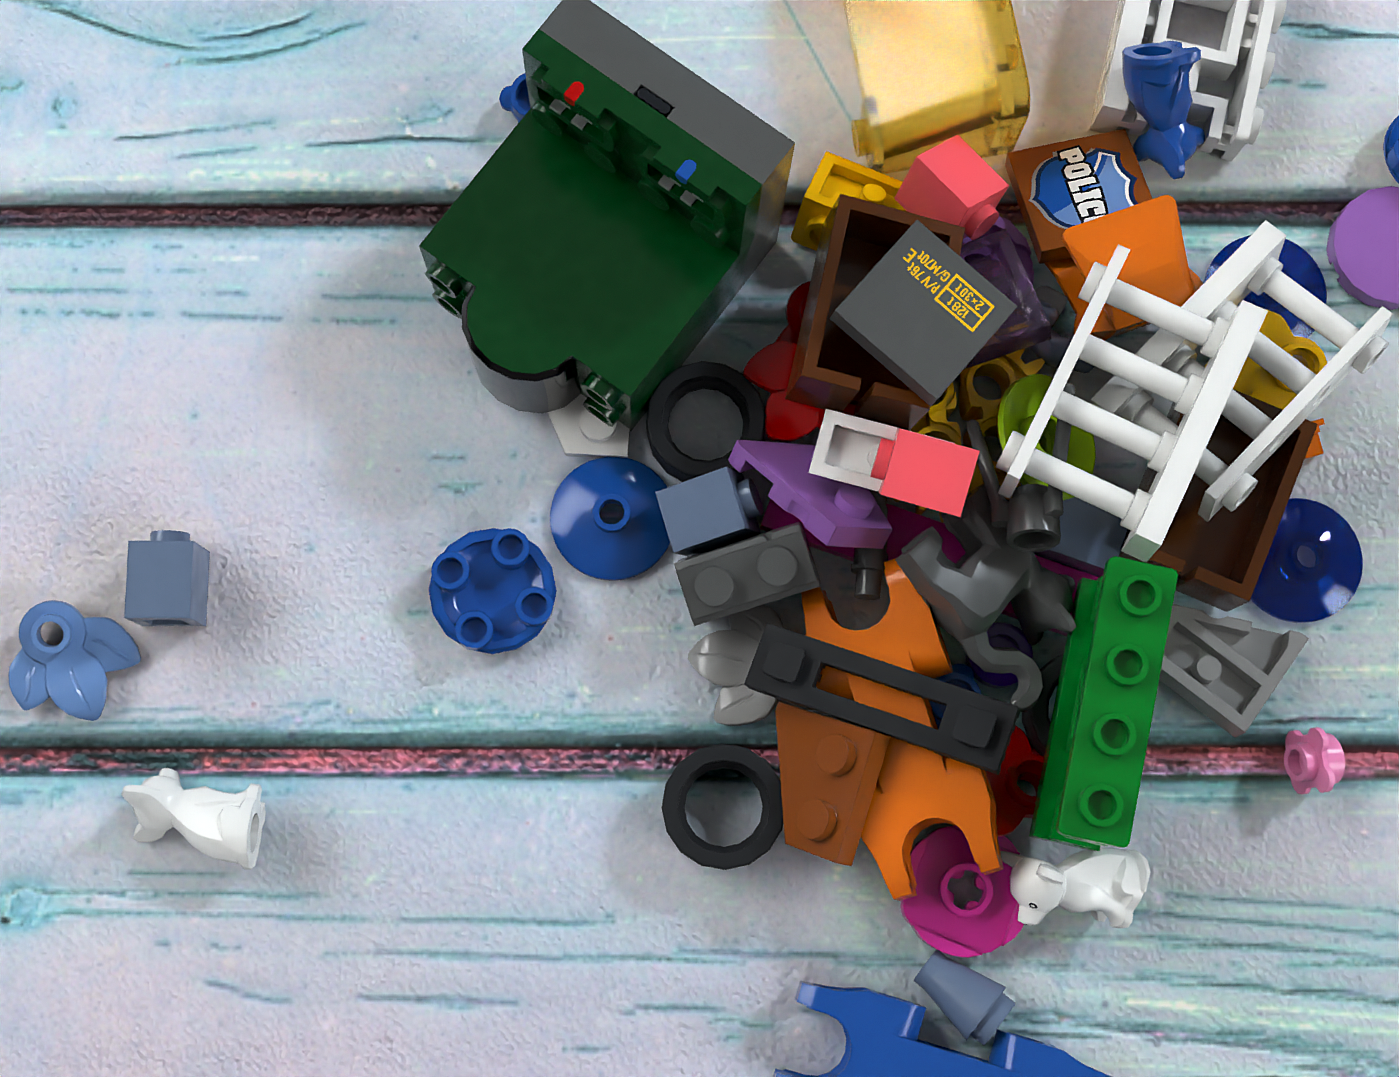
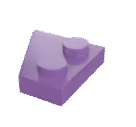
(828, 508)

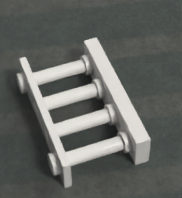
(1257, 270)
(1169, 454)

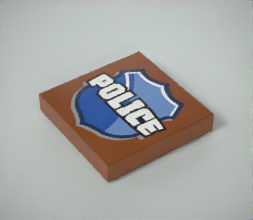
(1073, 184)

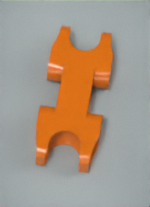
(914, 782)

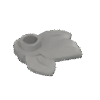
(726, 660)

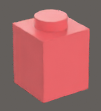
(953, 187)
(925, 471)

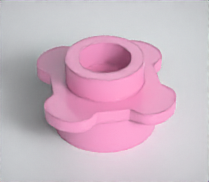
(1313, 760)

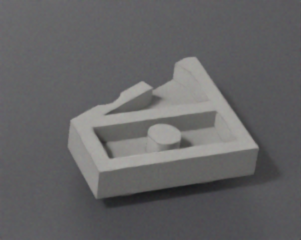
(1225, 665)

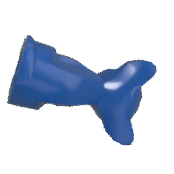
(1160, 92)

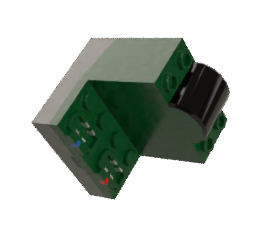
(606, 222)

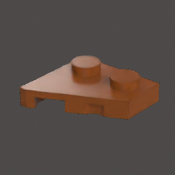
(826, 781)

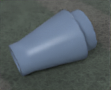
(965, 996)

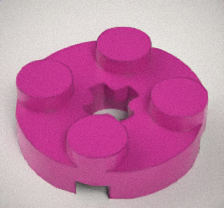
(934, 917)

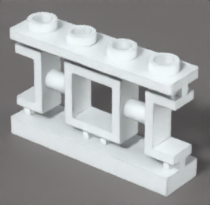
(1243, 38)

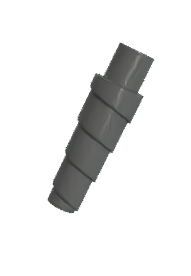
(869, 563)

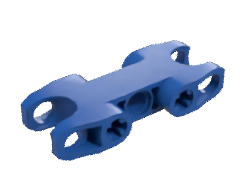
(885, 1042)

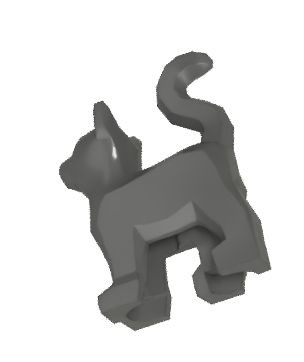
(979, 586)

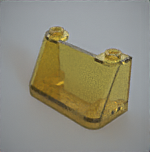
(936, 75)

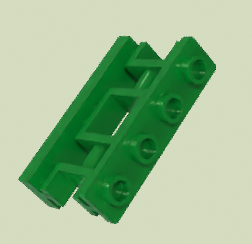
(1104, 706)

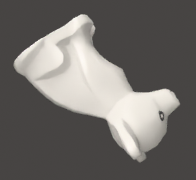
(210, 820)
(1099, 881)

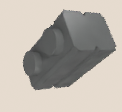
(747, 573)

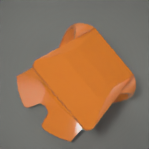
(1153, 264)

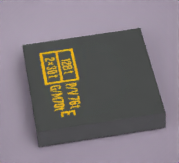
(923, 312)

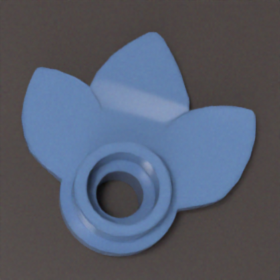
(75, 668)

